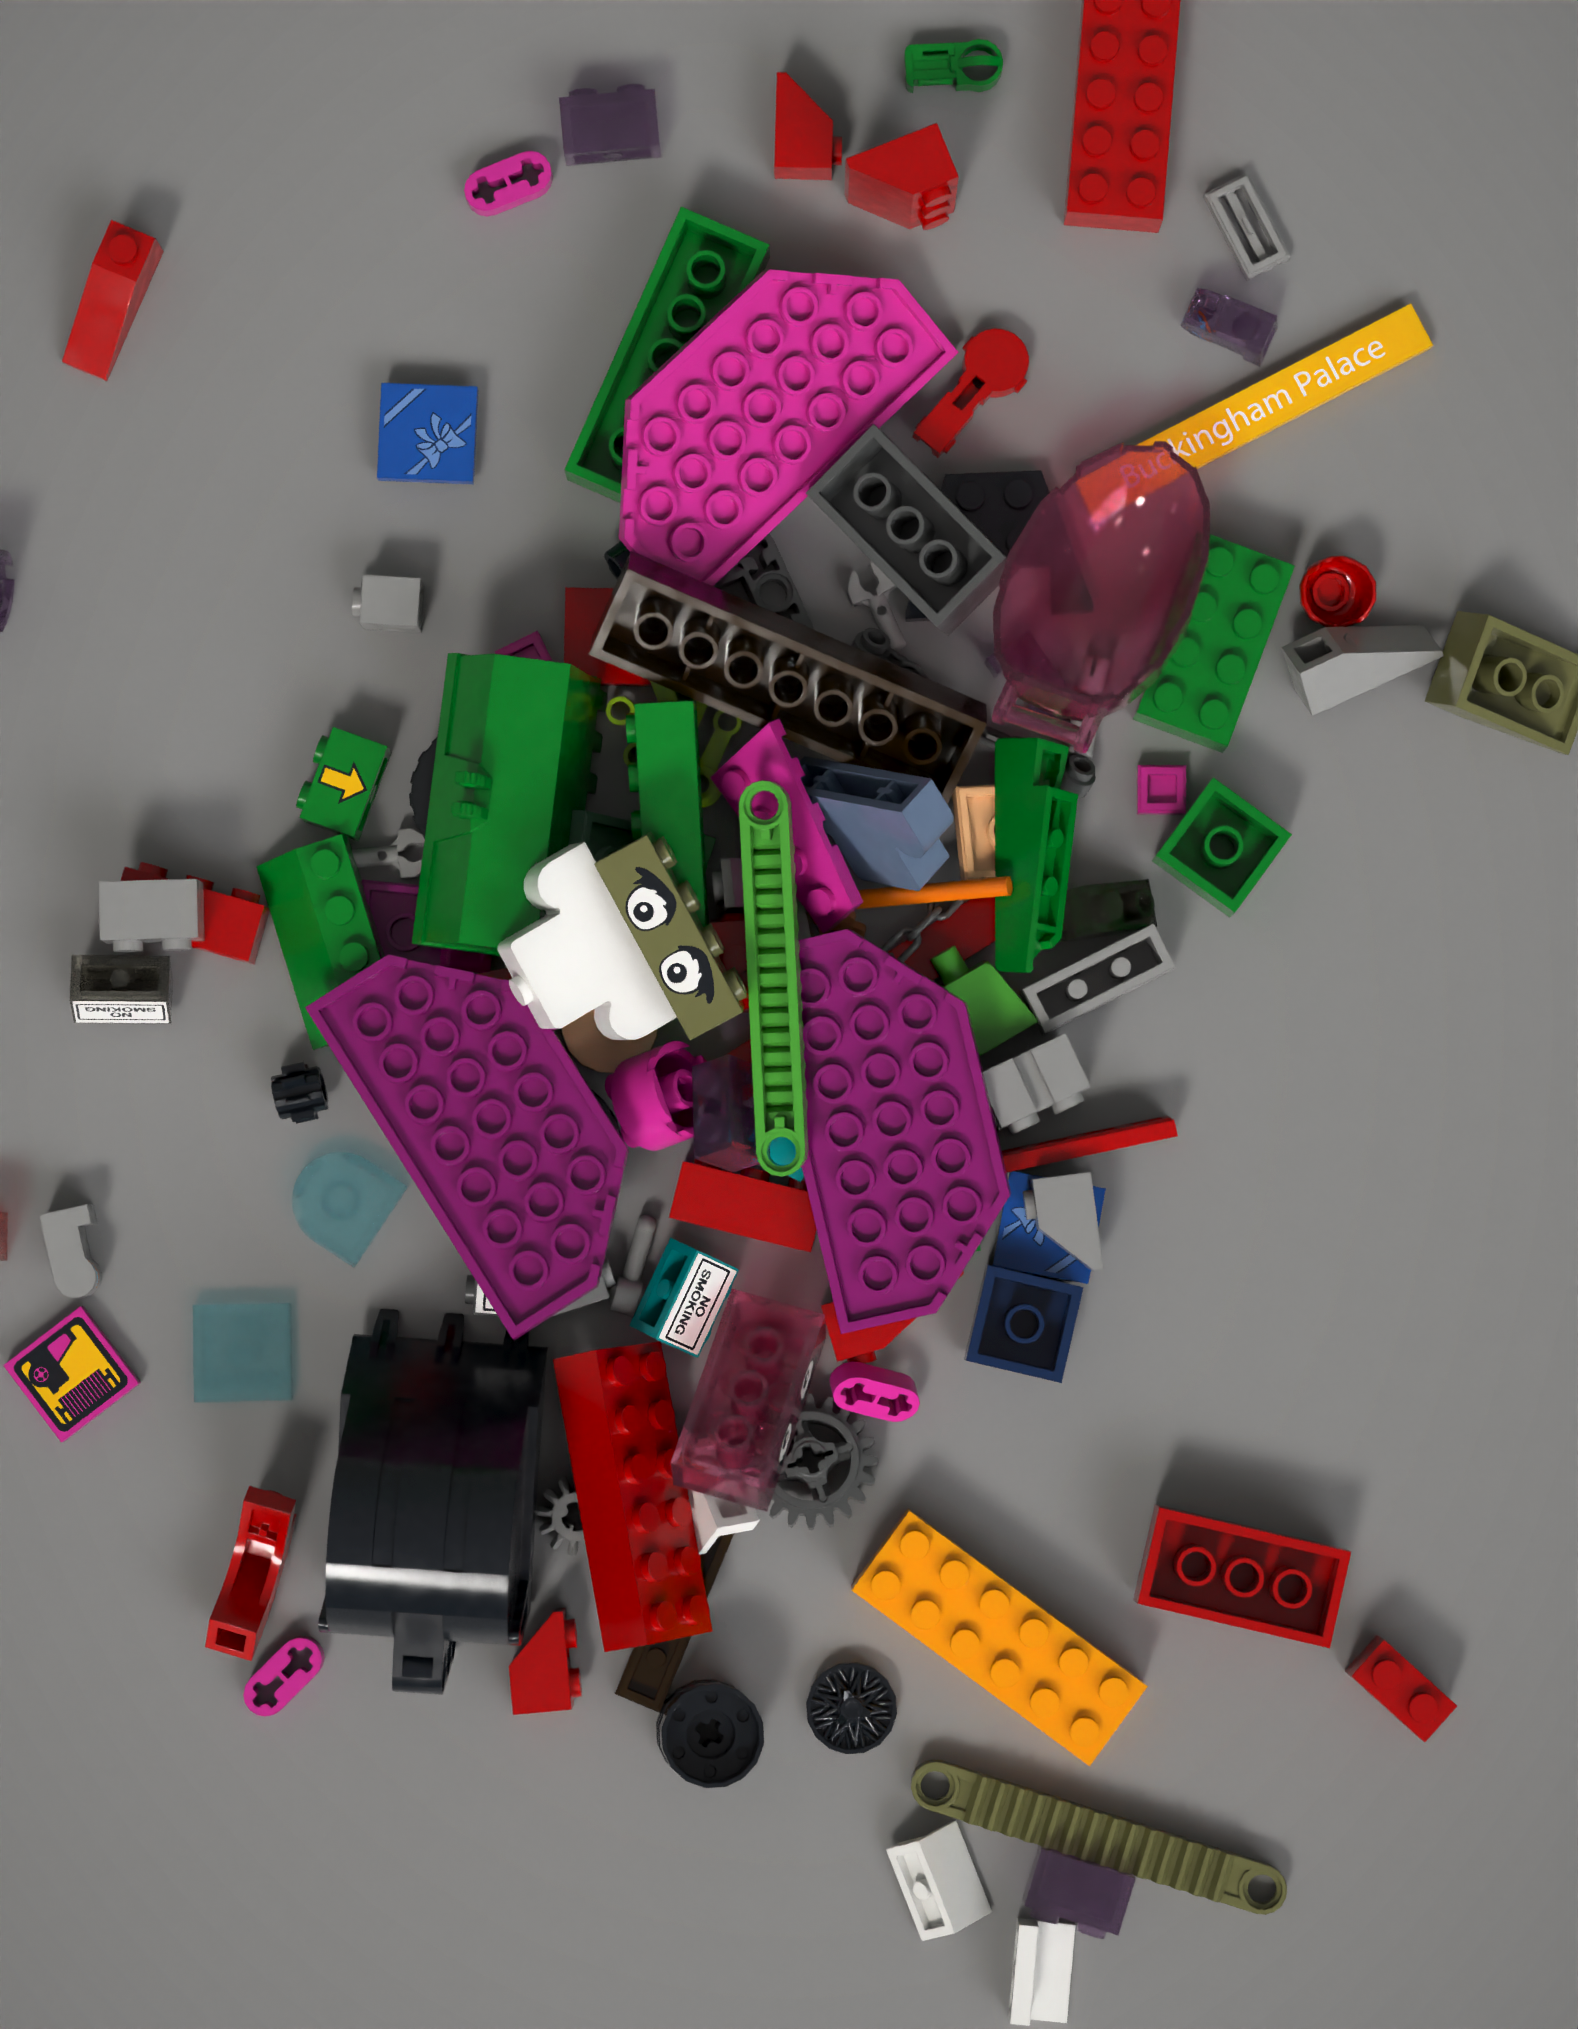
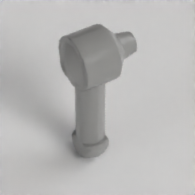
(629, 1289)

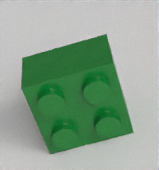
(1221, 847)

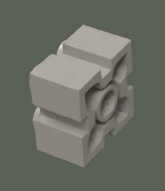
(1034, 1082)

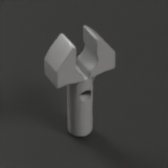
(878, 605)
(390, 854)

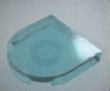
(344, 1203)

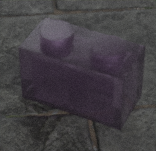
(609, 125)
(724, 1113)
(1077, 1892)

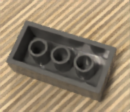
(910, 529)

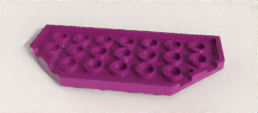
(485, 1126)
(897, 1131)

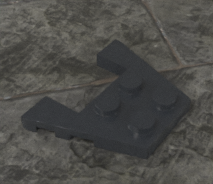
(996, 504)

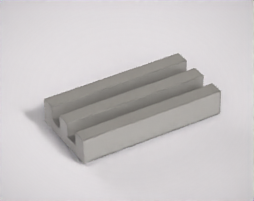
(1264, 262)

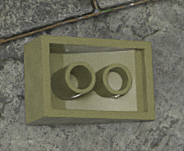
(1508, 681)

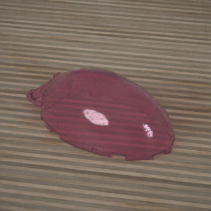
(1100, 590)

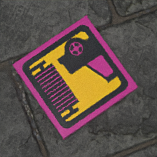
(72, 1374)

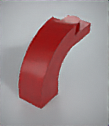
(253, 1573)

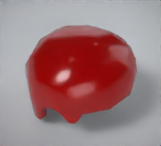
(1337, 591)

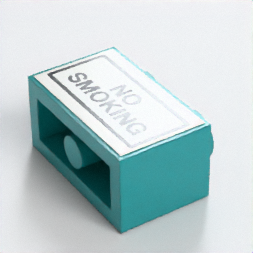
(684, 1297)

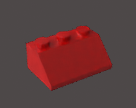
(905, 180)

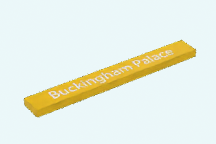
(1297, 388)

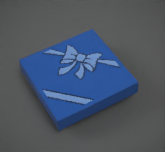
(427, 433)
(1026, 1248)

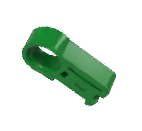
(944, 62)

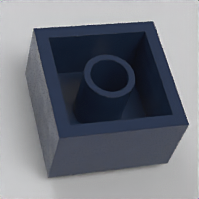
(1023, 1323)

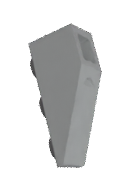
(1351, 660)

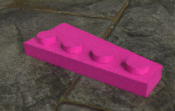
(821, 872)

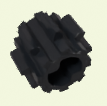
(299, 1092)

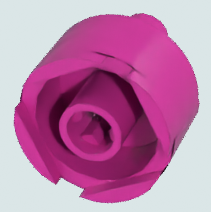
(654, 1096)

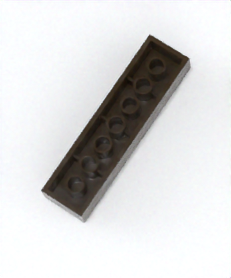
(778, 669)

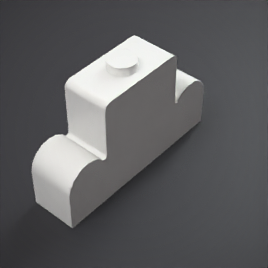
(581, 954)

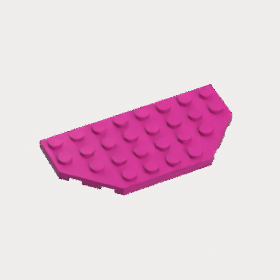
(763, 409)

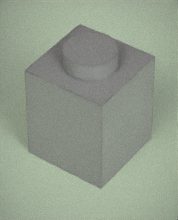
(389, 603)

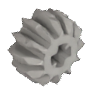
(558, 1522)

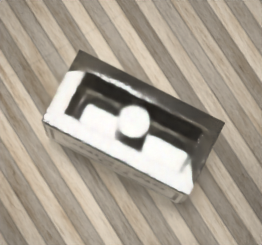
(121, 989)

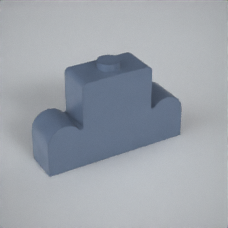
(881, 820)

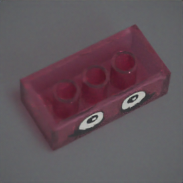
(749, 1400)

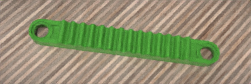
(773, 978)

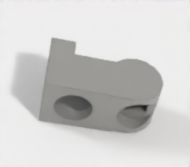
(69, 1250)

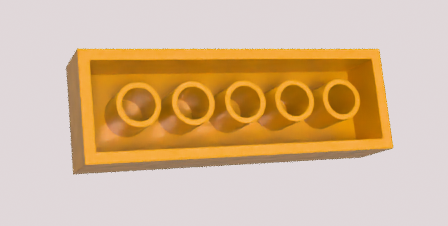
(998, 1637)

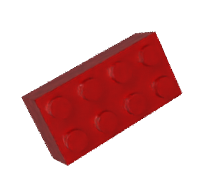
(1242, 1576)

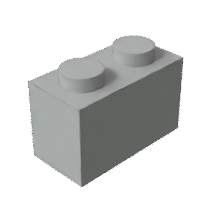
(151, 913)

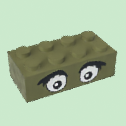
(671, 935)

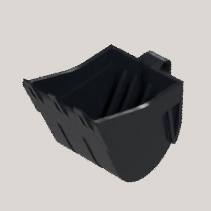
(434, 1495)

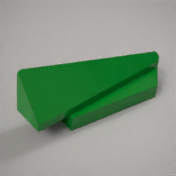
(1031, 847)

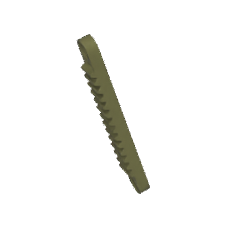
(1098, 1837)

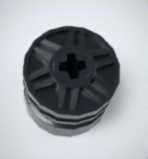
(717, 1761)

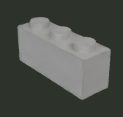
(1098, 979)

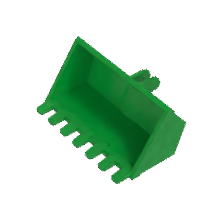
(502, 792)

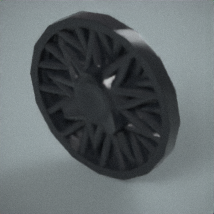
(851, 1708)

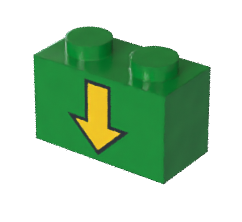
(343, 783)

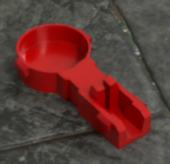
(994, 358)

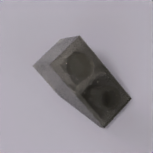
(1107, 909)

